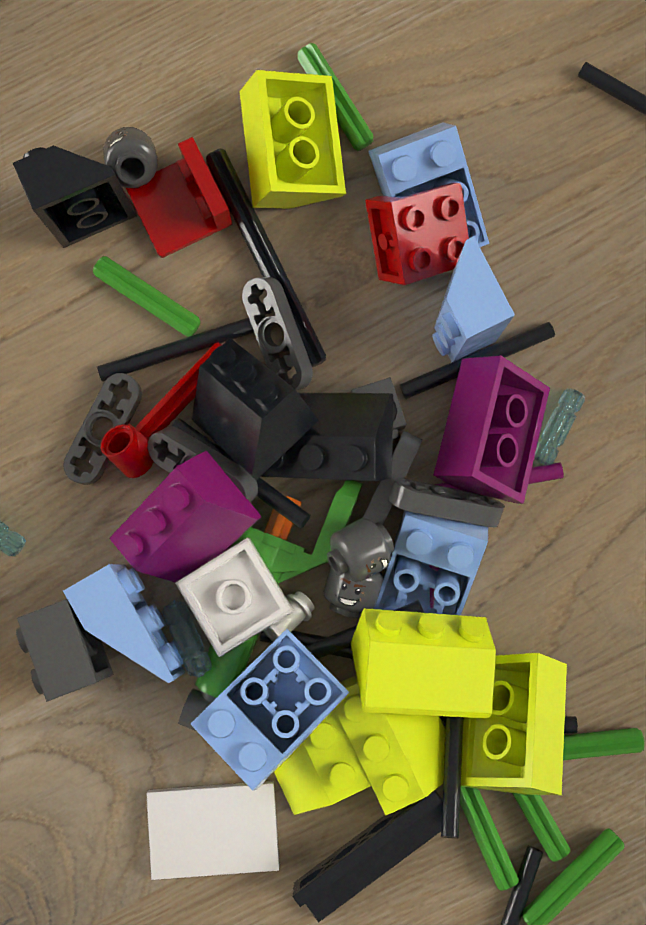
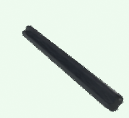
(261, 246)

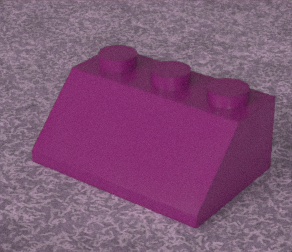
(492, 429)
(185, 521)

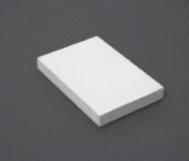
(212, 830)

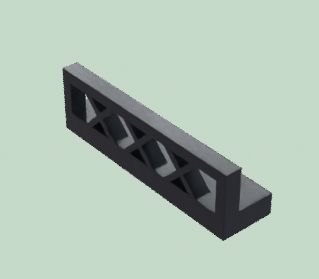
(368, 856)

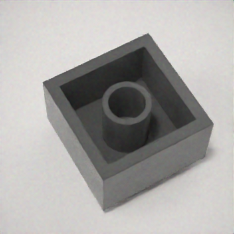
(61, 651)

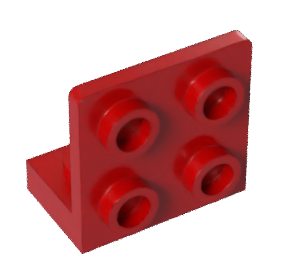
(181, 203)
(417, 233)

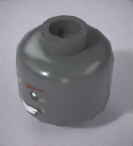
(131, 156)
(360, 550)
(351, 597)

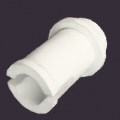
(302, 612)

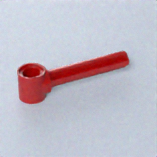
(129, 445)

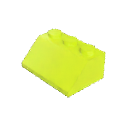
(291, 139)
(424, 663)
(524, 736)
(396, 751)
(322, 769)

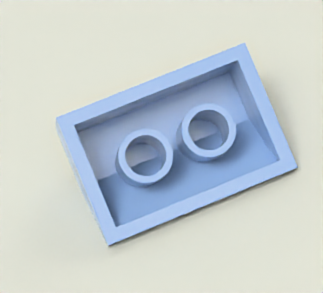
(472, 308)

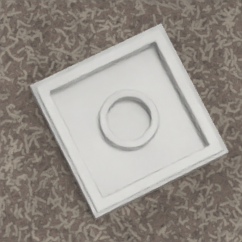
(234, 597)

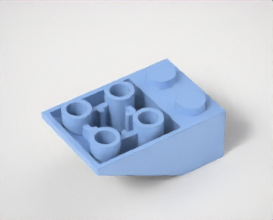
(427, 162)
(435, 541)
(116, 613)
(270, 709)

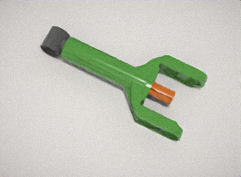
(284, 562)

